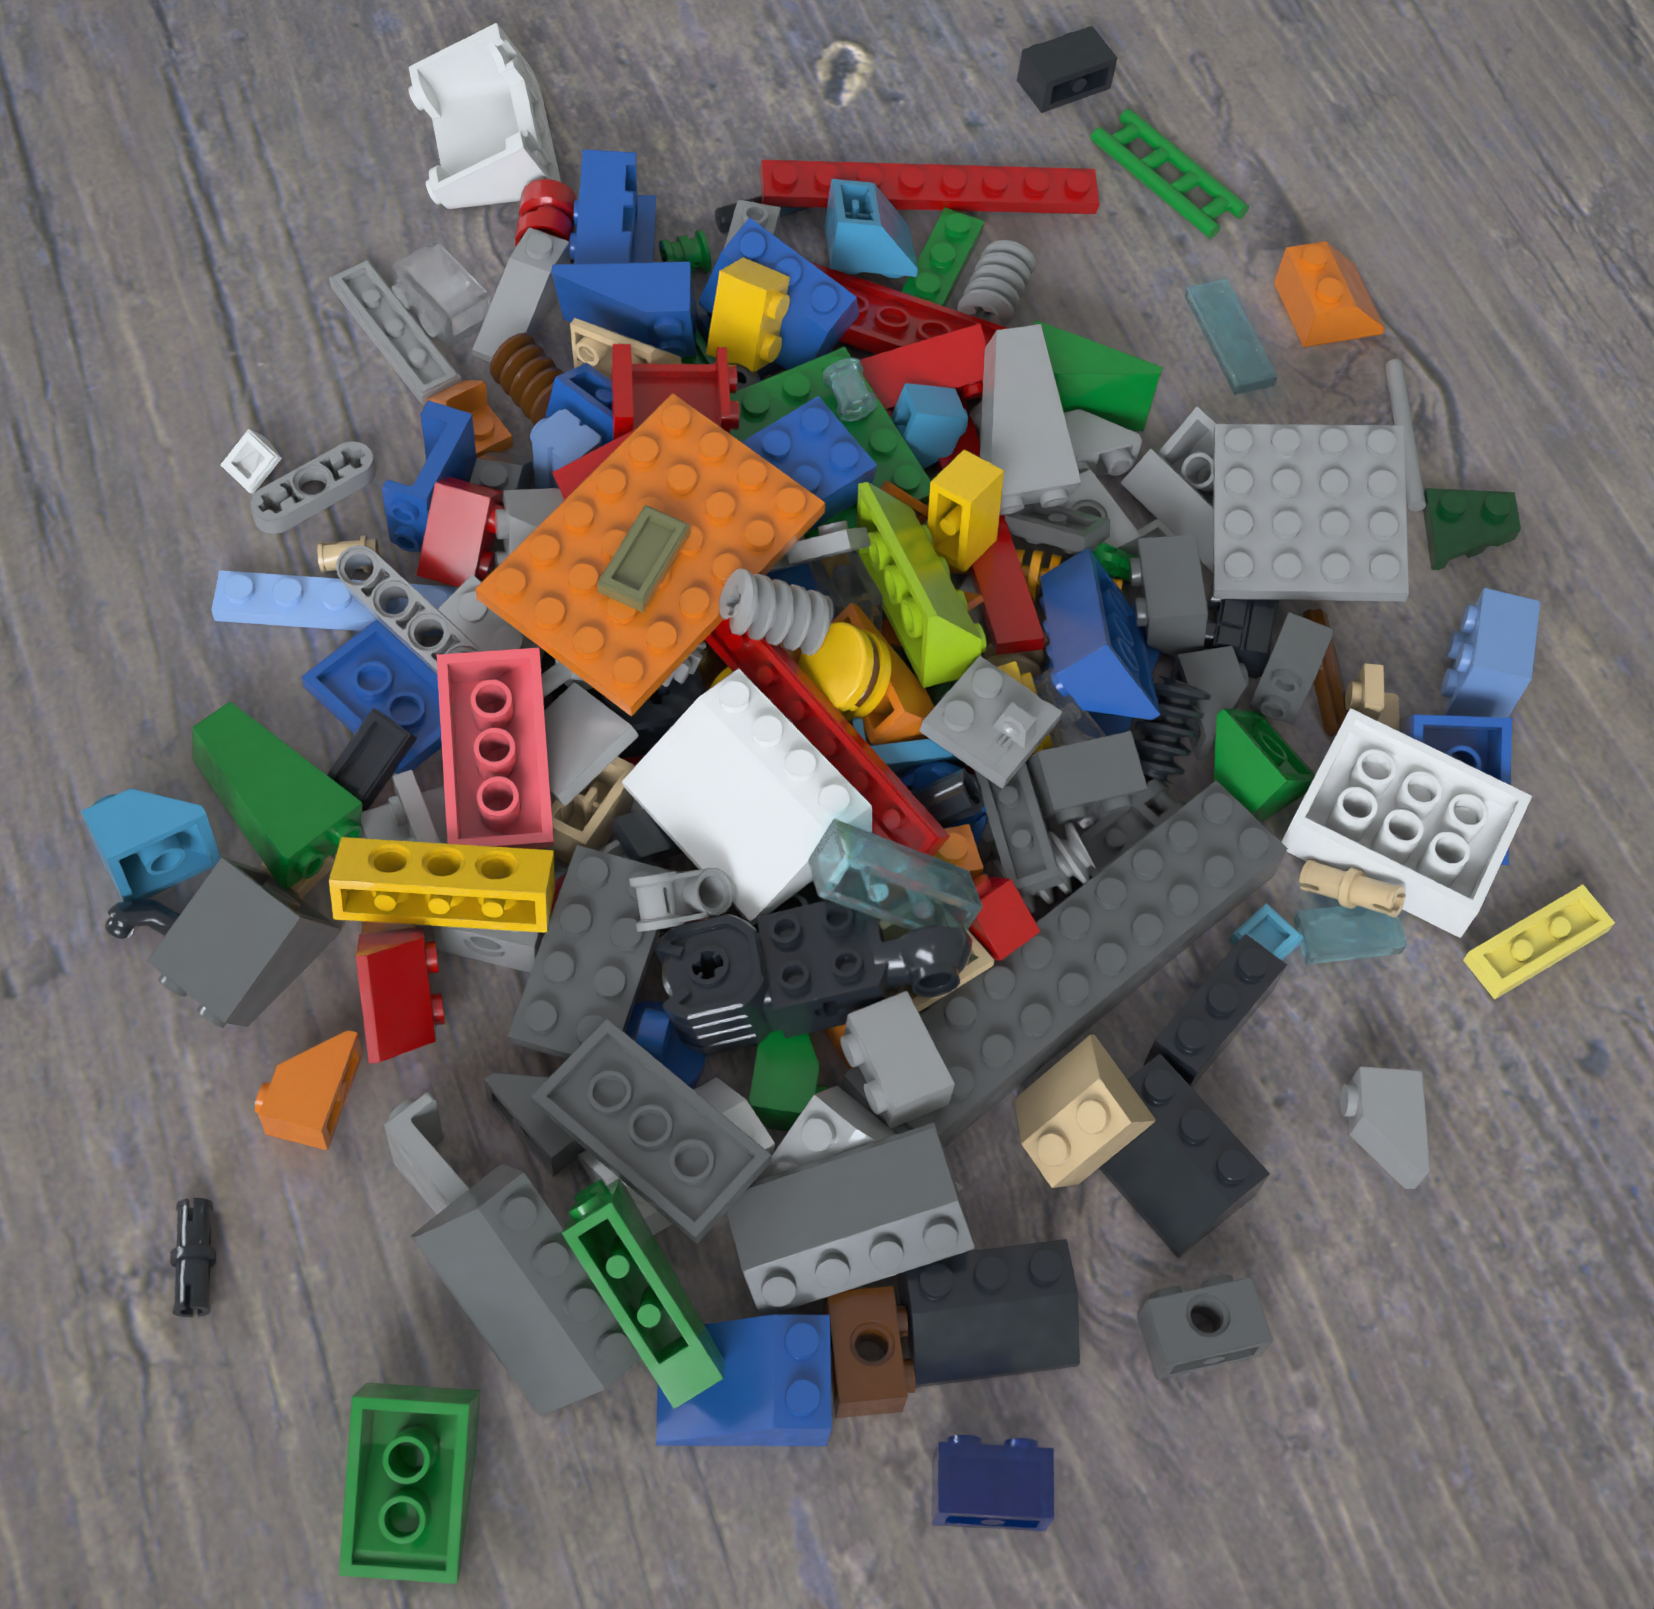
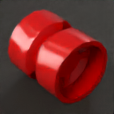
(546, 208)

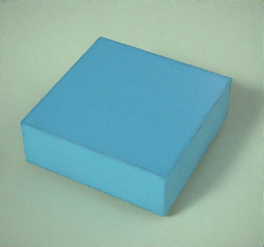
(1270, 931)

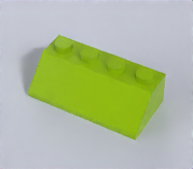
(917, 589)

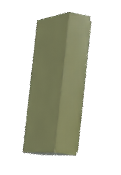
(643, 558)

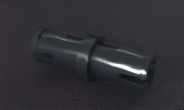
(193, 1257)

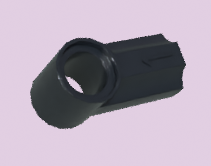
(951, 797)

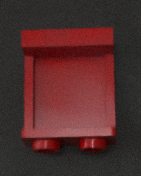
(644, 387)

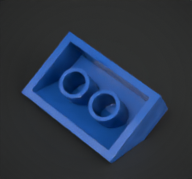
(818, 305)

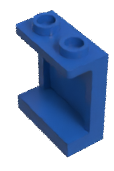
(449, 453)

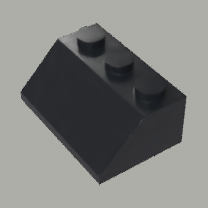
(1186, 1166)
(992, 1313)

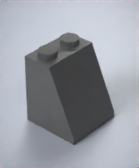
(240, 944)

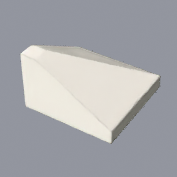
(251, 460)

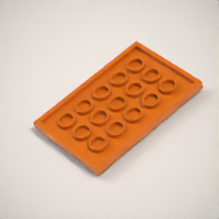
(690, 469)

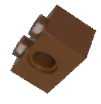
(863, 1385)

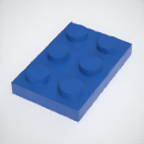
(384, 675)

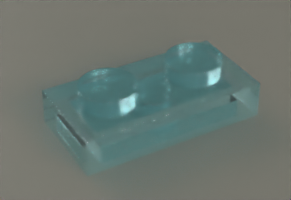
(1347, 934)

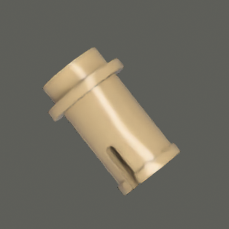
(329, 552)

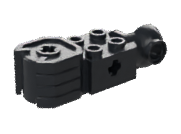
(795, 973)

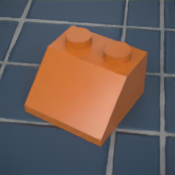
(1325, 295)

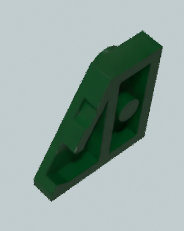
(1467, 522)

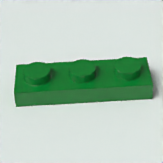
(944, 257)

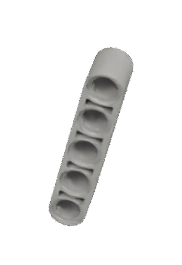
(411, 623)

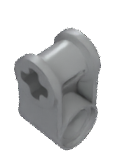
(679, 897)

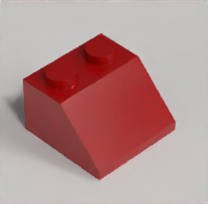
(397, 992)

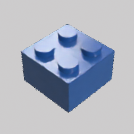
(817, 454)

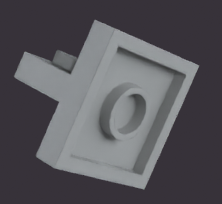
(409, 814)

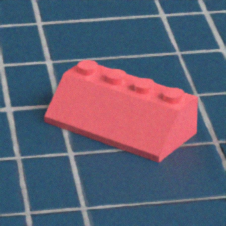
(495, 749)

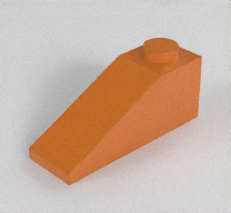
(905, 701)

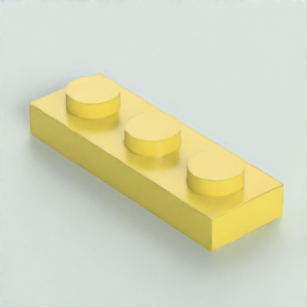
(1538, 941)

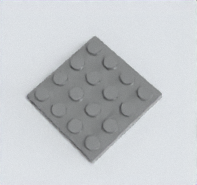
(1309, 512)

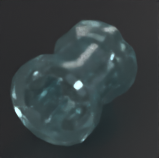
(849, 389)

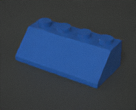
(1095, 641)

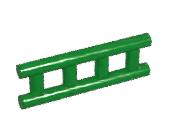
(1171, 193)

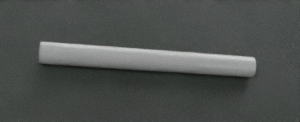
(1402, 416)

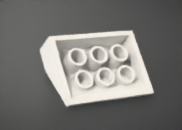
(744, 794)
(1408, 820)

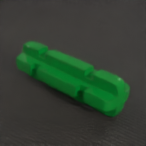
(1114, 561)

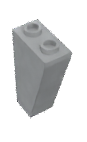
(1025, 422)

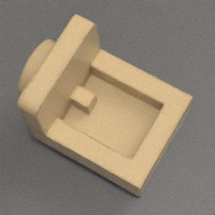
(1369, 698)

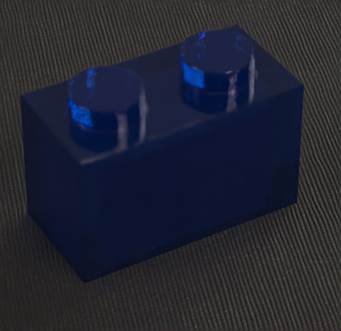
(993, 1484)

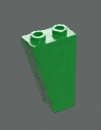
(274, 794)
(642, 1290)

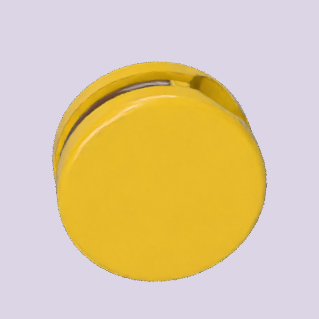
(850, 669)

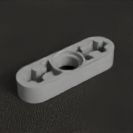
(307, 505)

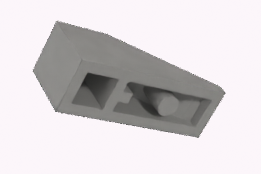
(523, 293)

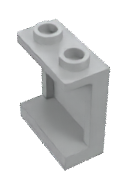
(411, 1135)

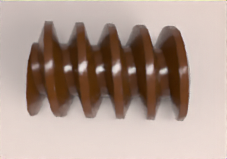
(525, 374)

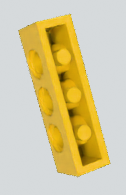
(442, 884)

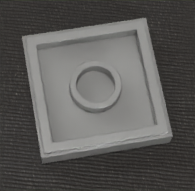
(581, 741)

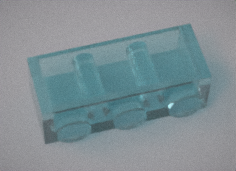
(891, 880)

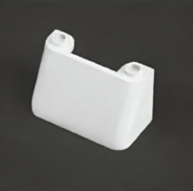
(484, 121)

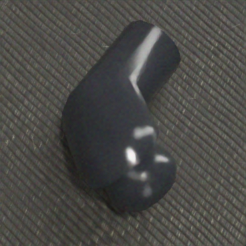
(149, 913)

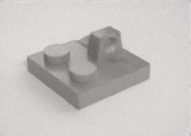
(990, 722)

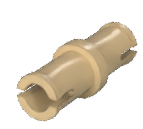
(1352, 888)

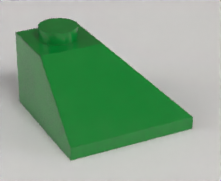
(1257, 763)

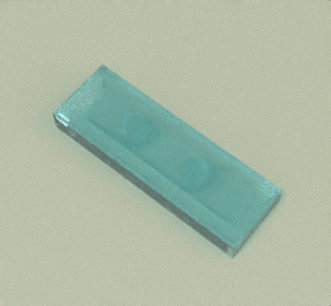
(1230, 336)

